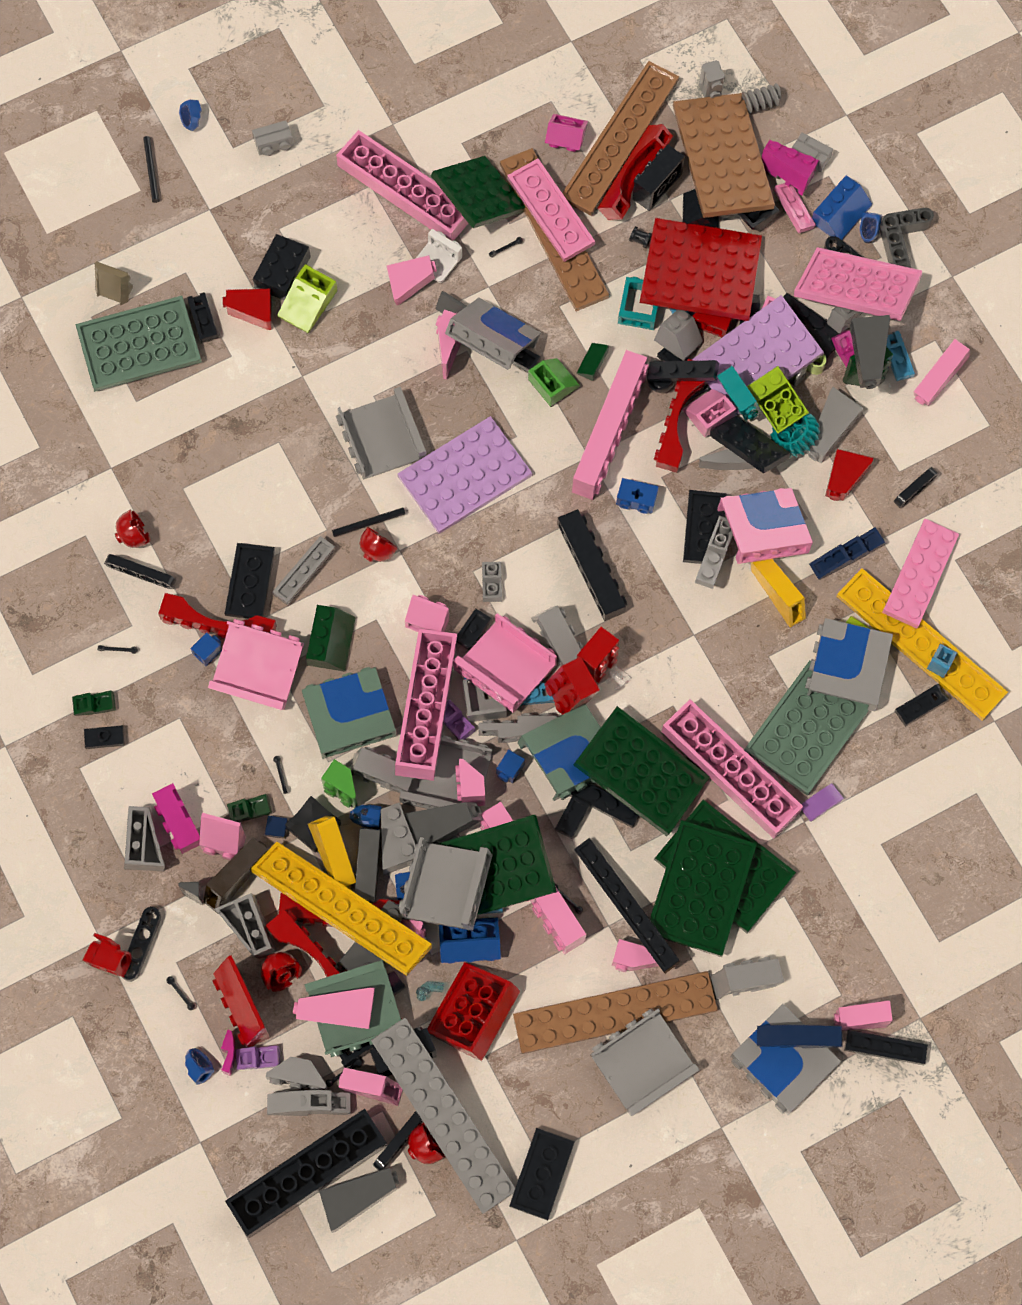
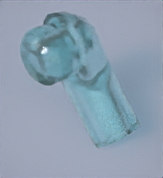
(428, 987)

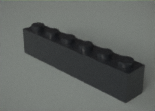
(591, 565)

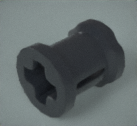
(640, 237)

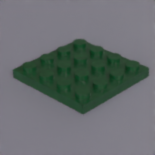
(478, 191)

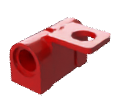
(107, 956)

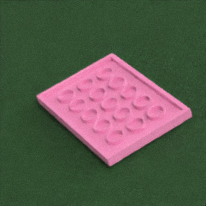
(858, 283)

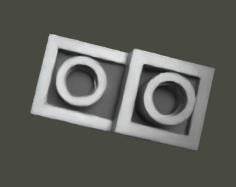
(491, 581)

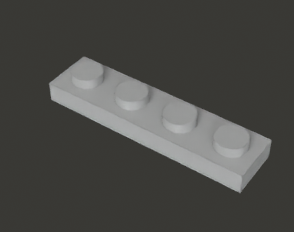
(303, 570)

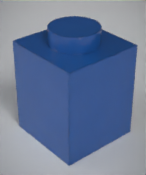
(206, 648)
(510, 767)

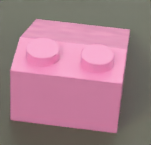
(447, 345)
(221, 836)

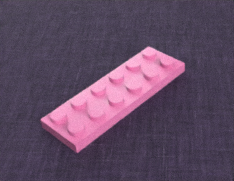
(551, 210)
(920, 573)

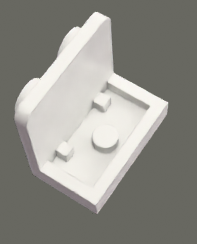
(443, 252)

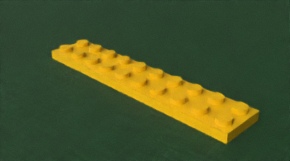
(964, 678)
(342, 908)

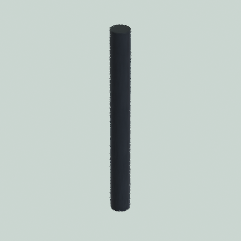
(151, 169)
(368, 522)

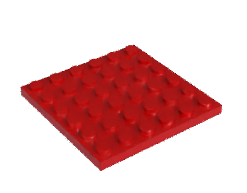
(701, 269)

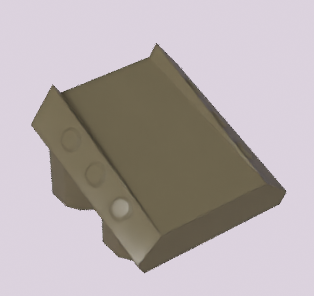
(112, 283)

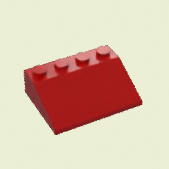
(240, 1003)
(473, 1011)

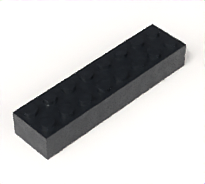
(306, 1173)

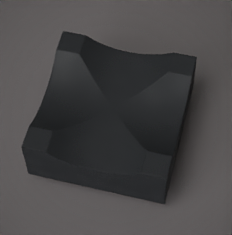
(299, 822)

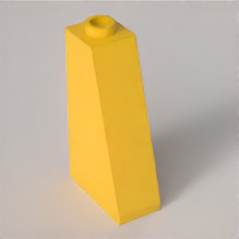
(780, 590)
(332, 850)

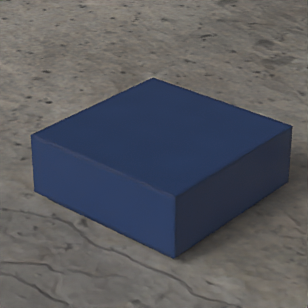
(276, 827)

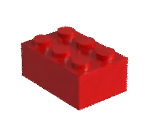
(600, 653)
(571, 686)

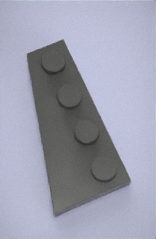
(360, 956)

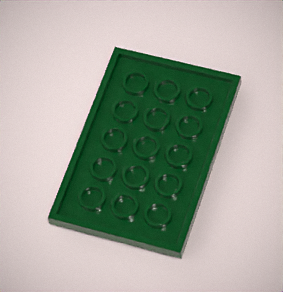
(641, 771)
(517, 866)
(765, 876)
(702, 888)

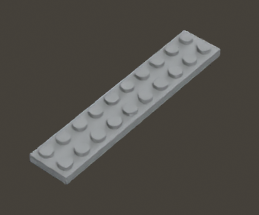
(443, 1115)

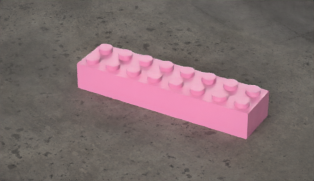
(400, 184)
(609, 425)
(426, 705)
(731, 768)
(551, 908)

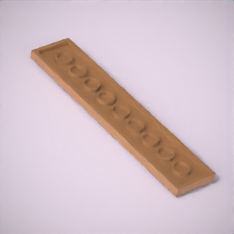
(619, 137)
(576, 274)
(612, 1011)

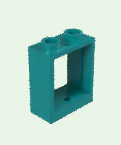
(634, 318)
(739, 393)

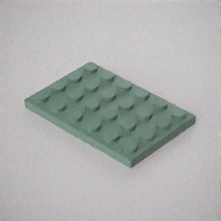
(138, 343)
(805, 733)

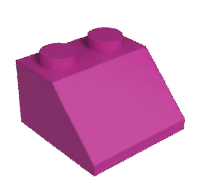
(566, 132)

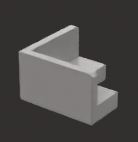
(480, 708)

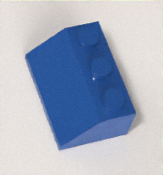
(842, 208)
(470, 945)

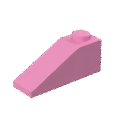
(632, 957)

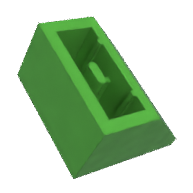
(552, 380)
(339, 783)

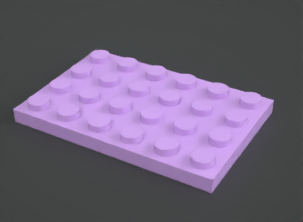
(765, 341)
(464, 474)

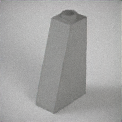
(834, 422)

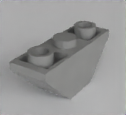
(297, 1073)

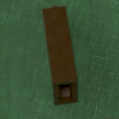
(233, 875)

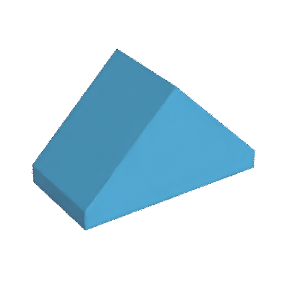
(942, 660)

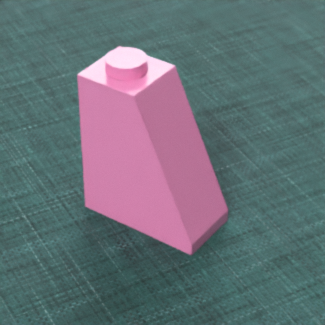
(410, 277)
(864, 1016)
(370, 1086)

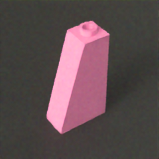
(942, 373)
(339, 1008)

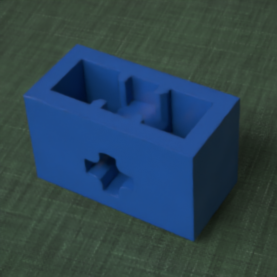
(629, 489)

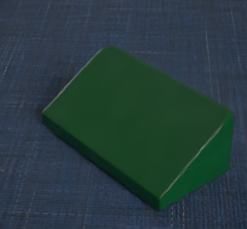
(593, 360)

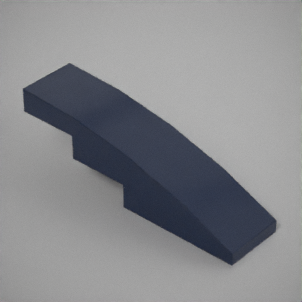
(847, 553)
(799, 1036)

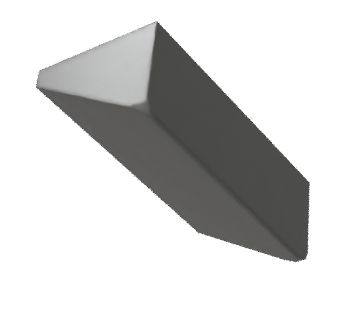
(449, 303)
(192, 890)

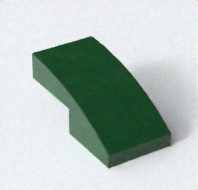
(93, 703)
(249, 809)

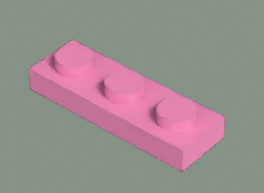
(794, 207)

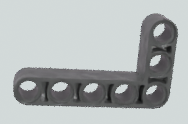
(899, 228)

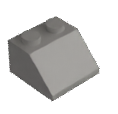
(679, 334)

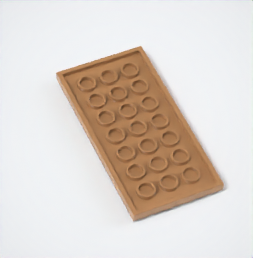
(723, 155)

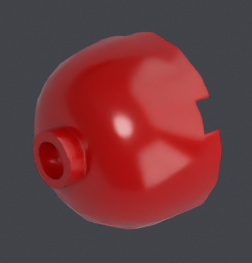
(131, 530)
(376, 546)
(279, 971)
(423, 1146)

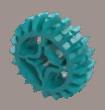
(798, 436)

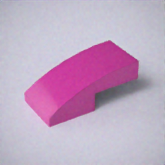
(844, 346)
(228, 1047)

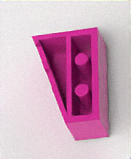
(789, 165)
(176, 819)

